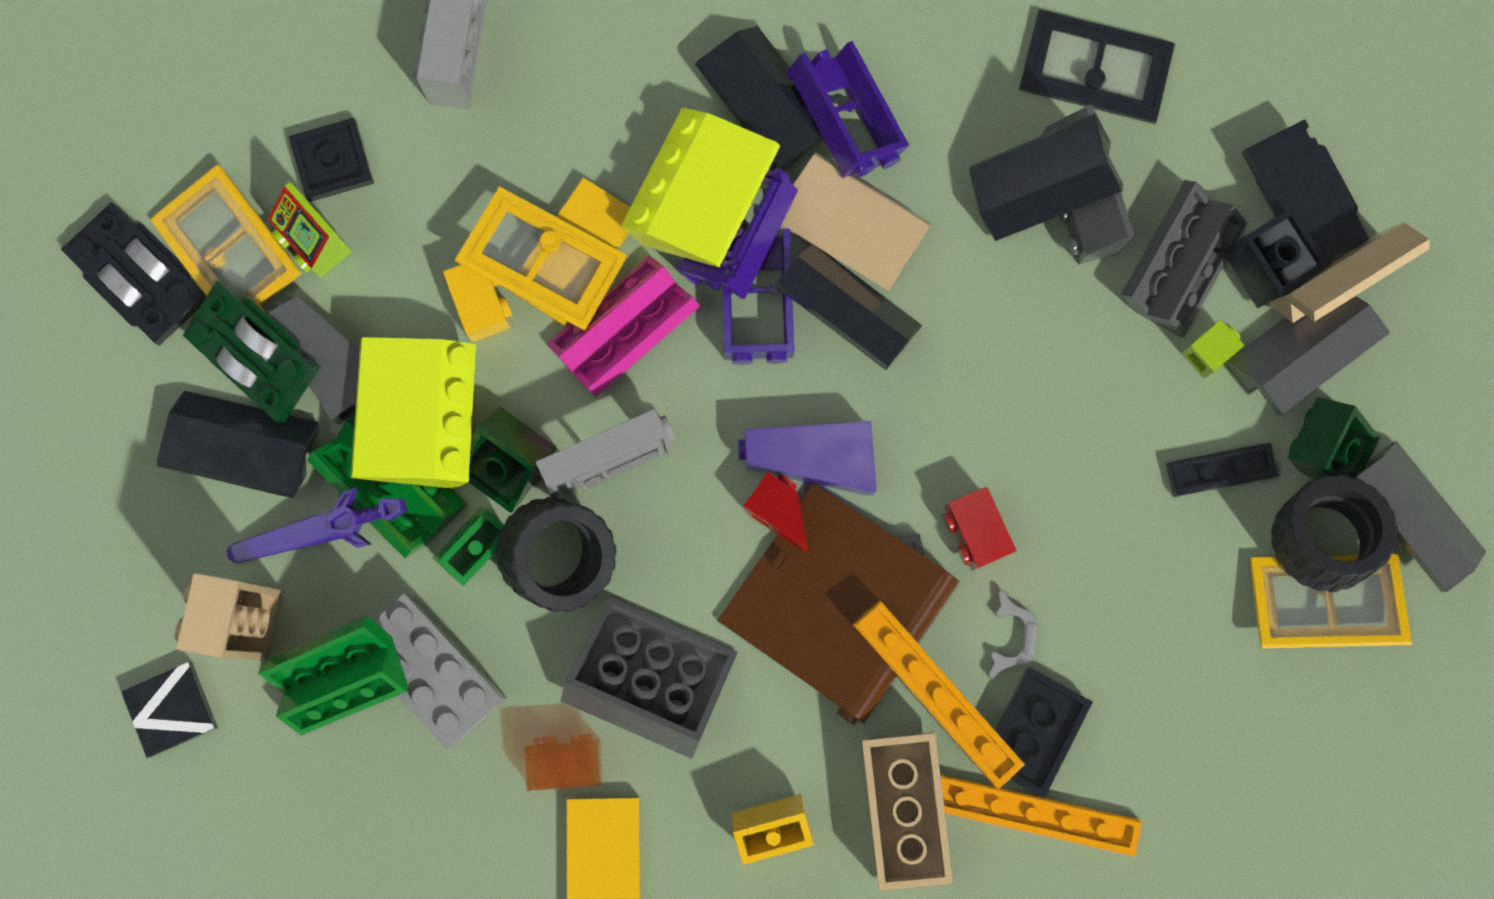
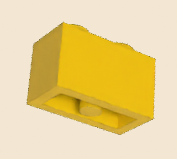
(477, 303)
(772, 829)

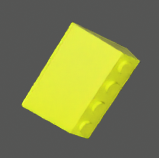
(699, 187)
(414, 411)

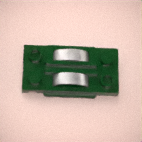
(251, 350)

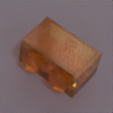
(563, 764)

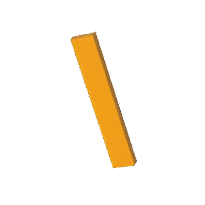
(938, 694)
(1040, 815)

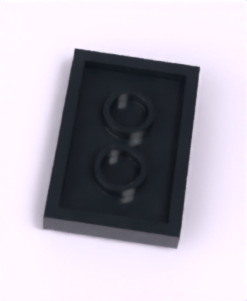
(1041, 728)

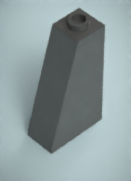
(339, 359)

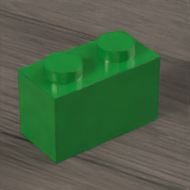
(470, 546)

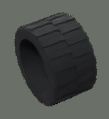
(1361, 506)
(592, 571)

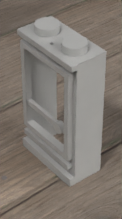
(606, 454)

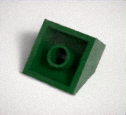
(1333, 441)
(505, 458)

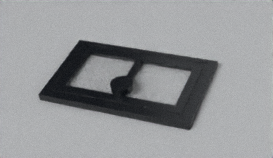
(1097, 66)

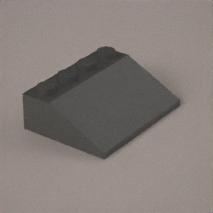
(648, 677)

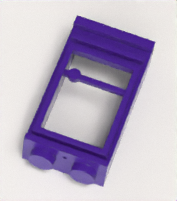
(850, 72)
(776, 259)
(742, 266)

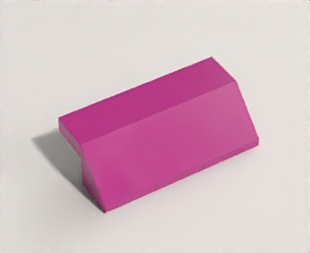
(625, 326)

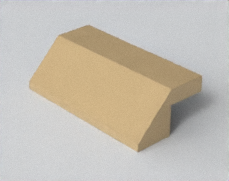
(854, 222)
(1352, 273)

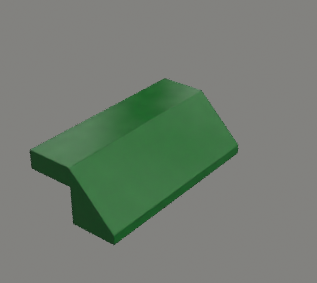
(427, 506)
(335, 675)

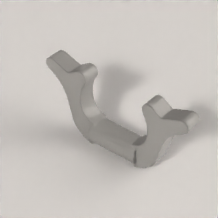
(1028, 638)

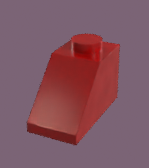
(779, 509)

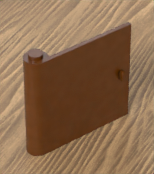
(810, 602)

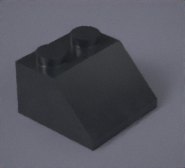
(1275, 258)

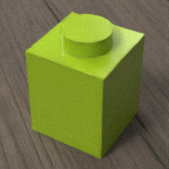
(1213, 348)

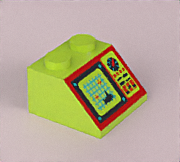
(306, 232)

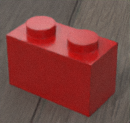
(978, 529)

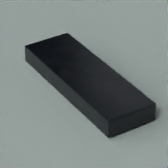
(1221, 469)

